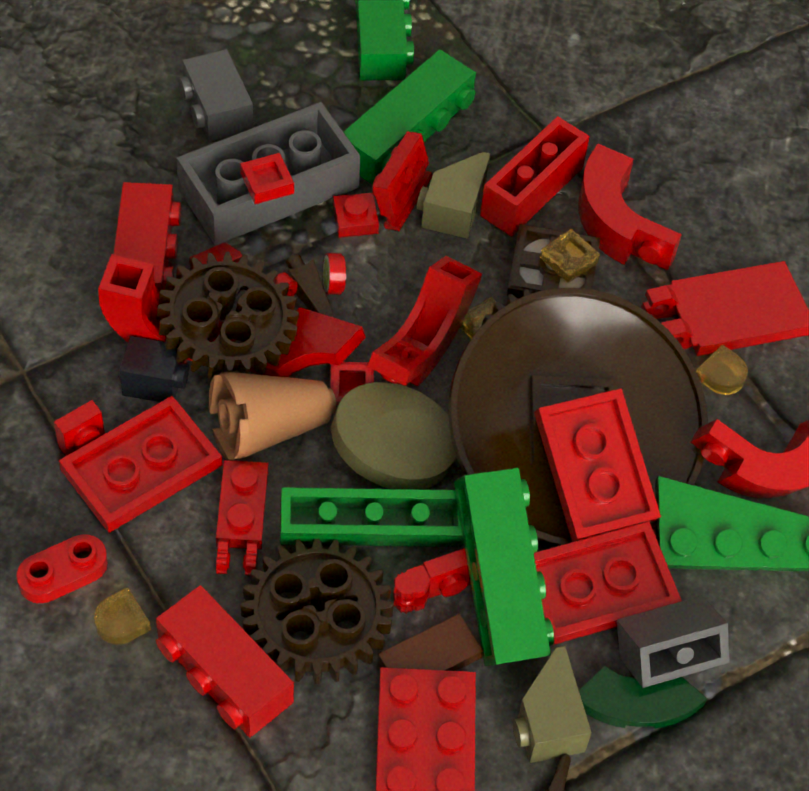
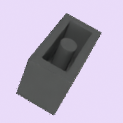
(216, 95)
(673, 641)

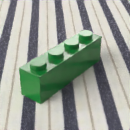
(382, 39)
(418, 105)
(370, 517)
(503, 566)

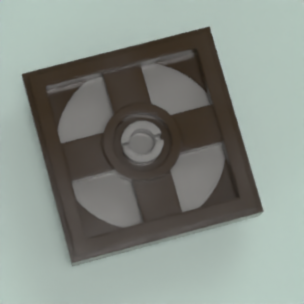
(532, 272)

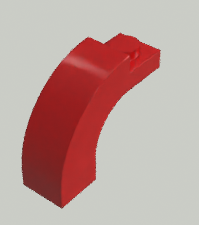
(610, 218)
(131, 299)
(430, 325)
(752, 469)

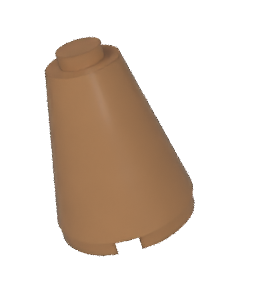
(265, 410)

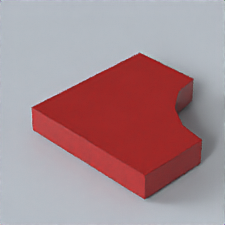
(317, 341)

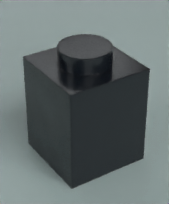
(151, 370)

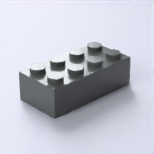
(314, 152)

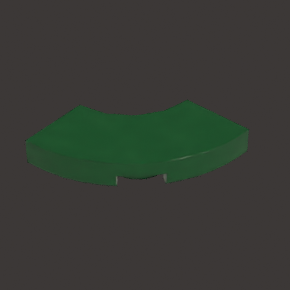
(624, 702)

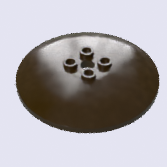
(560, 350)

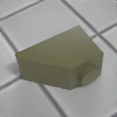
(454, 196)
(552, 713)

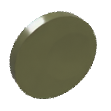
(393, 436)

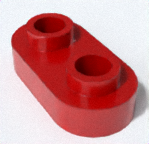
(64, 569)

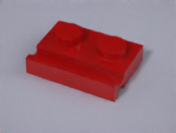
(401, 180)

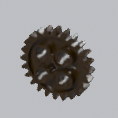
(193, 297)
(329, 644)

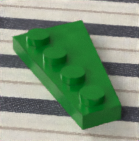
(727, 532)

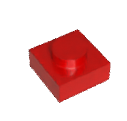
(267, 178)
(355, 215)
(79, 427)

